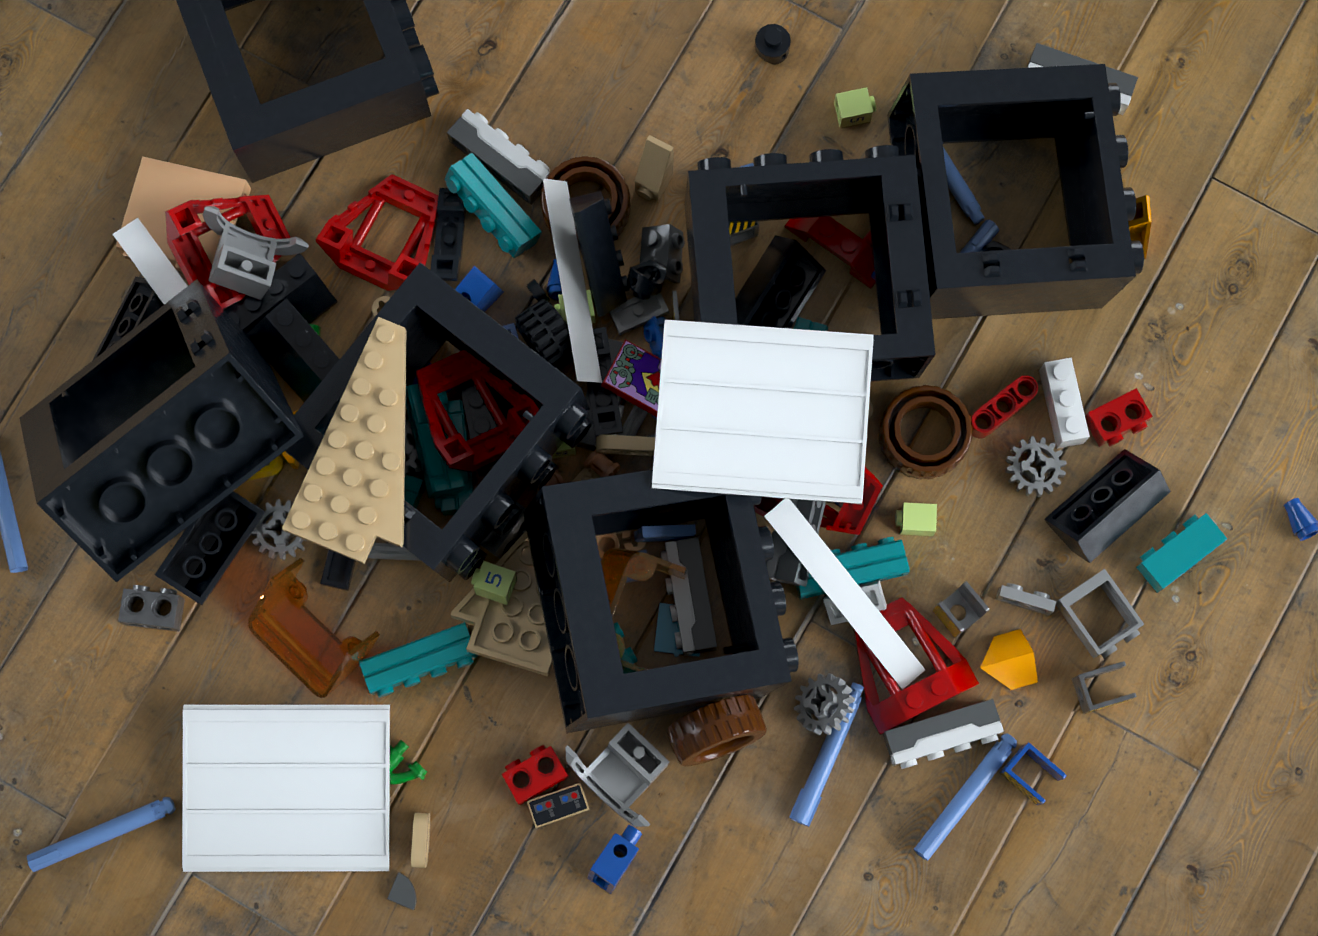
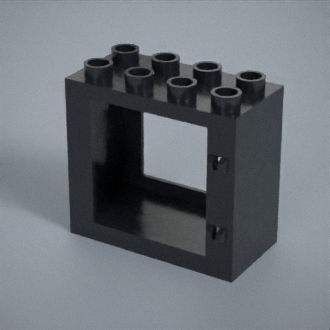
(1017, 104)
(321, 116)
(824, 187)
(432, 316)
(156, 431)
(578, 615)

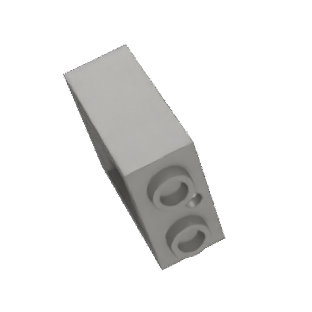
(1120, 602)

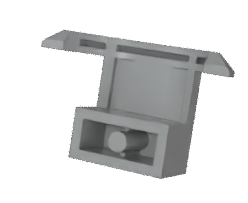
(245, 258)
(621, 772)

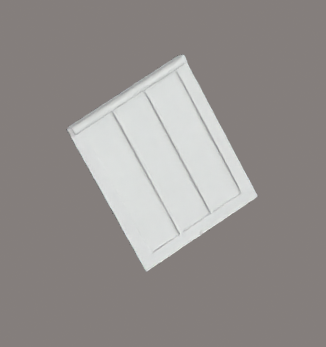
(763, 411)
(286, 788)

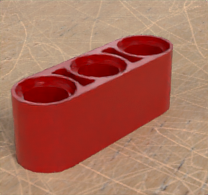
(1009, 396)

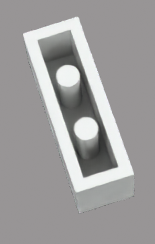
(1064, 403)

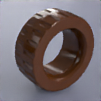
(600, 172)
(913, 463)
(716, 730)

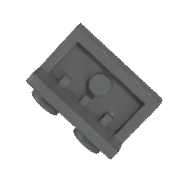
(665, 246)

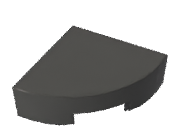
(403, 892)

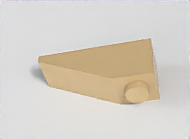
(654, 169)

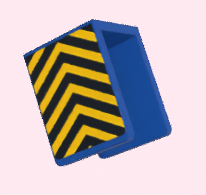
(1042, 760)

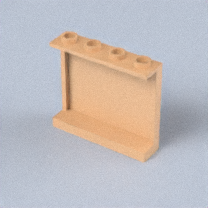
(167, 185)

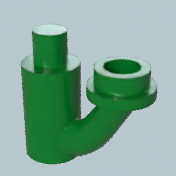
(396, 758)

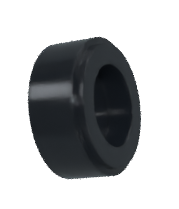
(537, 291)

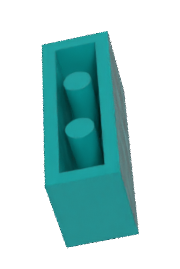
(1180, 551)

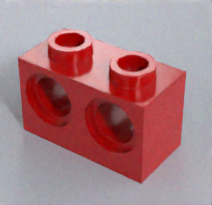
(1115, 413)
(537, 781)

